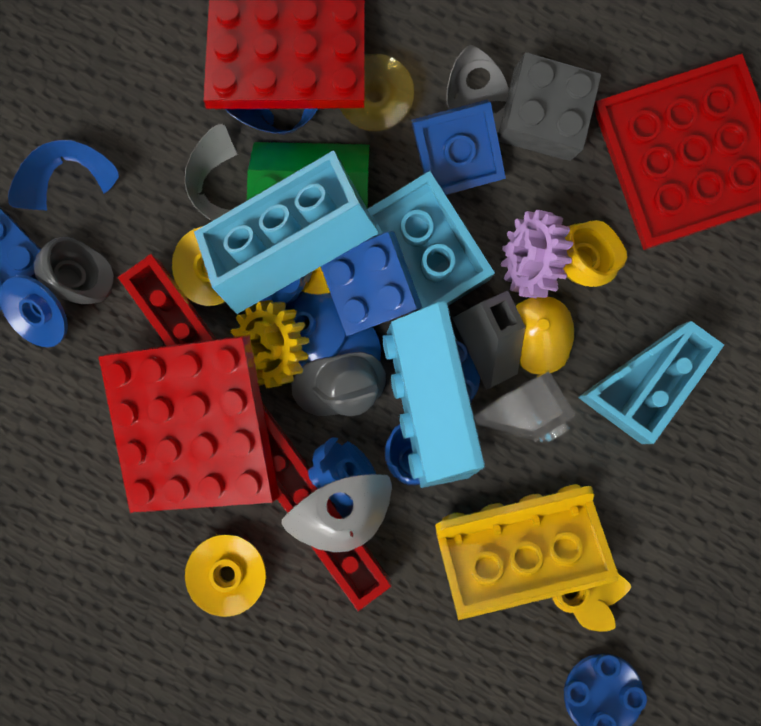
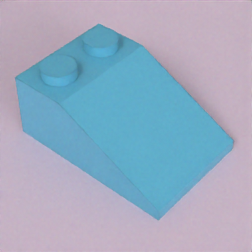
(433, 241)

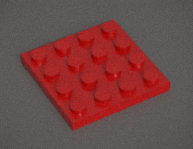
(285, 54)
(686, 150)
(190, 425)

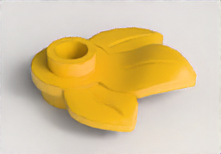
(592, 604)

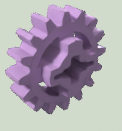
(536, 254)

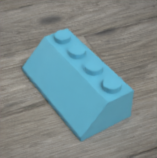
(284, 233)
(433, 397)

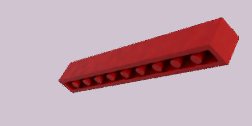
(179, 323)

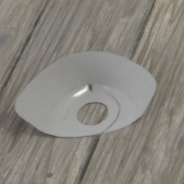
(495, 90)
(210, 152)
(314, 525)

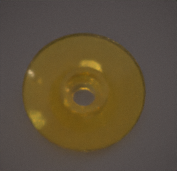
(395, 85)

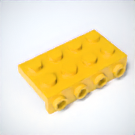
(524, 551)

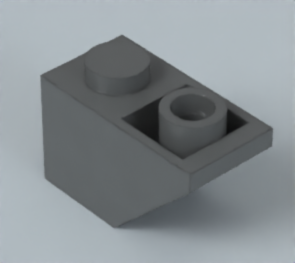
(493, 338)

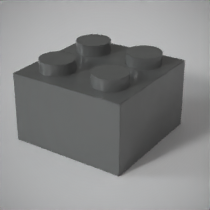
(549, 107)

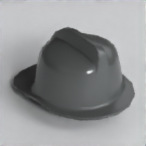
(339, 384)

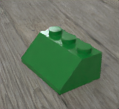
(277, 161)

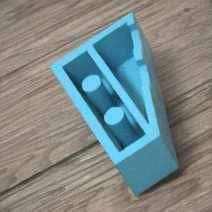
(655, 382)

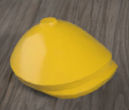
(595, 254)
(546, 335)

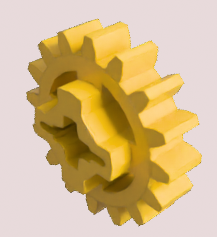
(274, 341)

